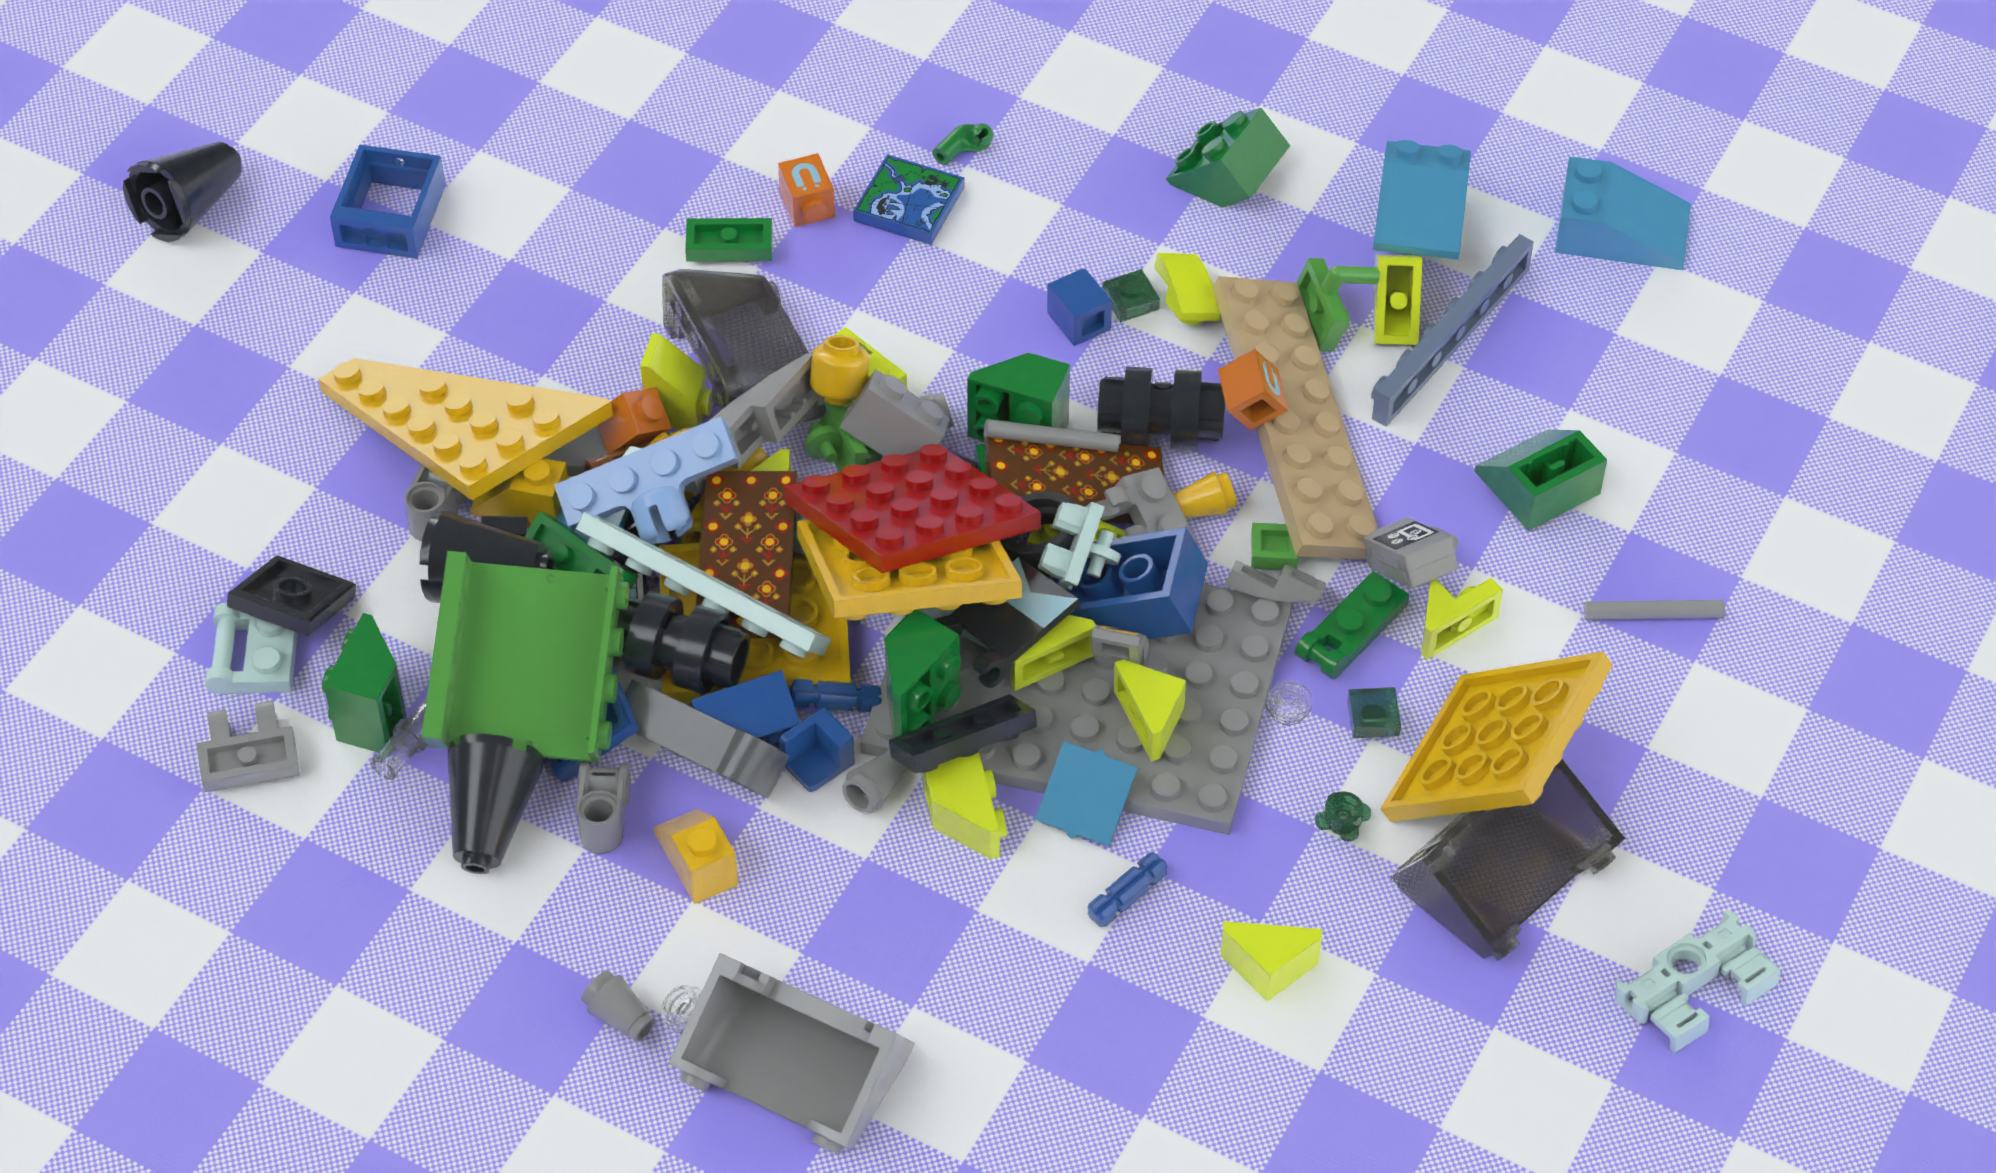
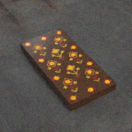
(1066, 470)
(750, 537)

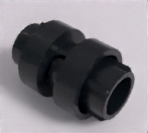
(1138, 407)
(696, 647)

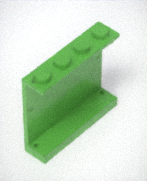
(526, 657)

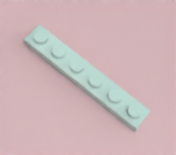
(718, 595)

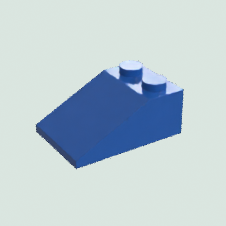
(1150, 589)

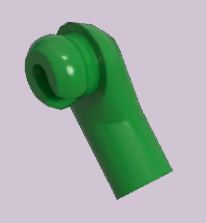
(961, 140)

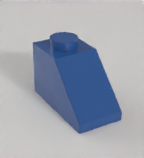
(756, 707)

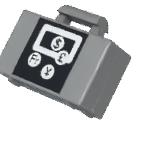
(1411, 552)

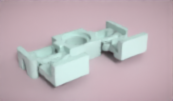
(1666, 991)

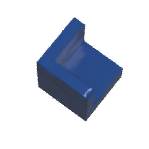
(1079, 306)
(818, 750)

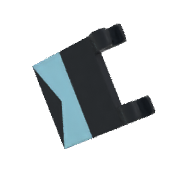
(1014, 624)

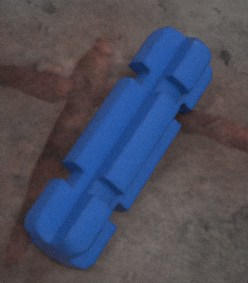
(834, 695)
(1127, 889)

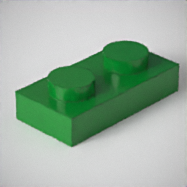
(728, 239)

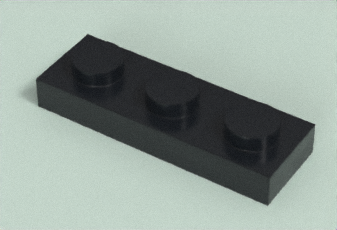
(962, 734)

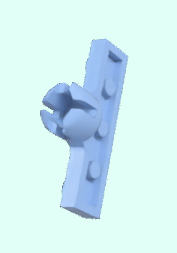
(651, 481)

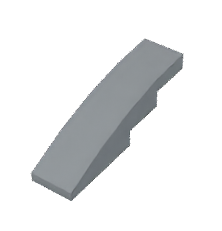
(767, 411)

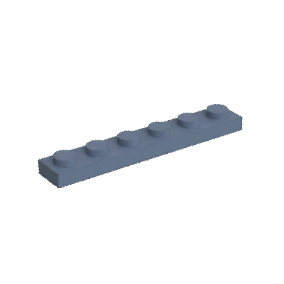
(1458, 323)

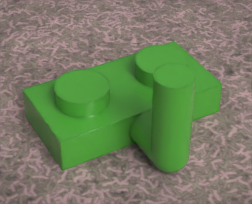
(1321, 297)

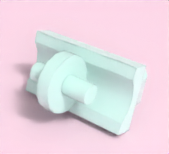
(1069, 564)

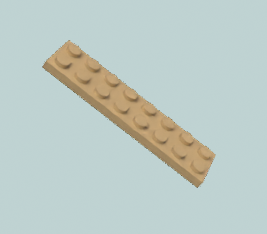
(1307, 444)

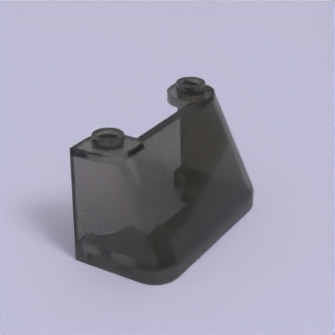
(733, 329)
(1506, 862)

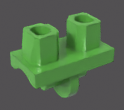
(835, 444)

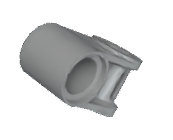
(427, 497)
(602, 805)

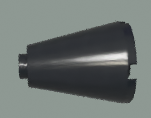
(180, 187)
(480, 542)
(488, 796)

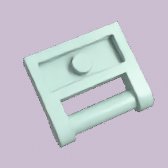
(267, 660)

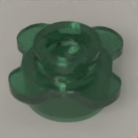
(1347, 805)

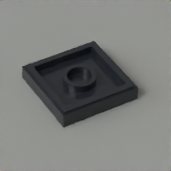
(291, 595)

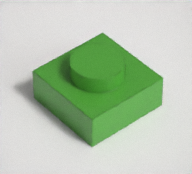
(1271, 547)

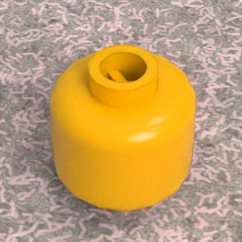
(839, 369)

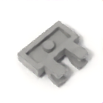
(1147, 501)
(250, 757)

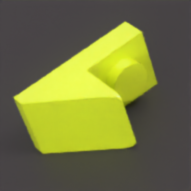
(1454, 619)

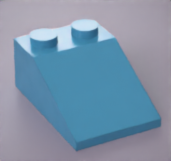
(1422, 199)
(1620, 217)

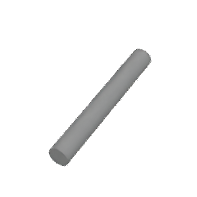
(1051, 435)
(1653, 609)

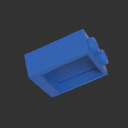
(385, 231)

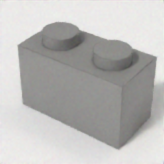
(893, 418)

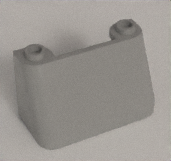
(789, 1053)

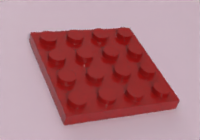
(911, 507)

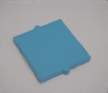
(1086, 794)

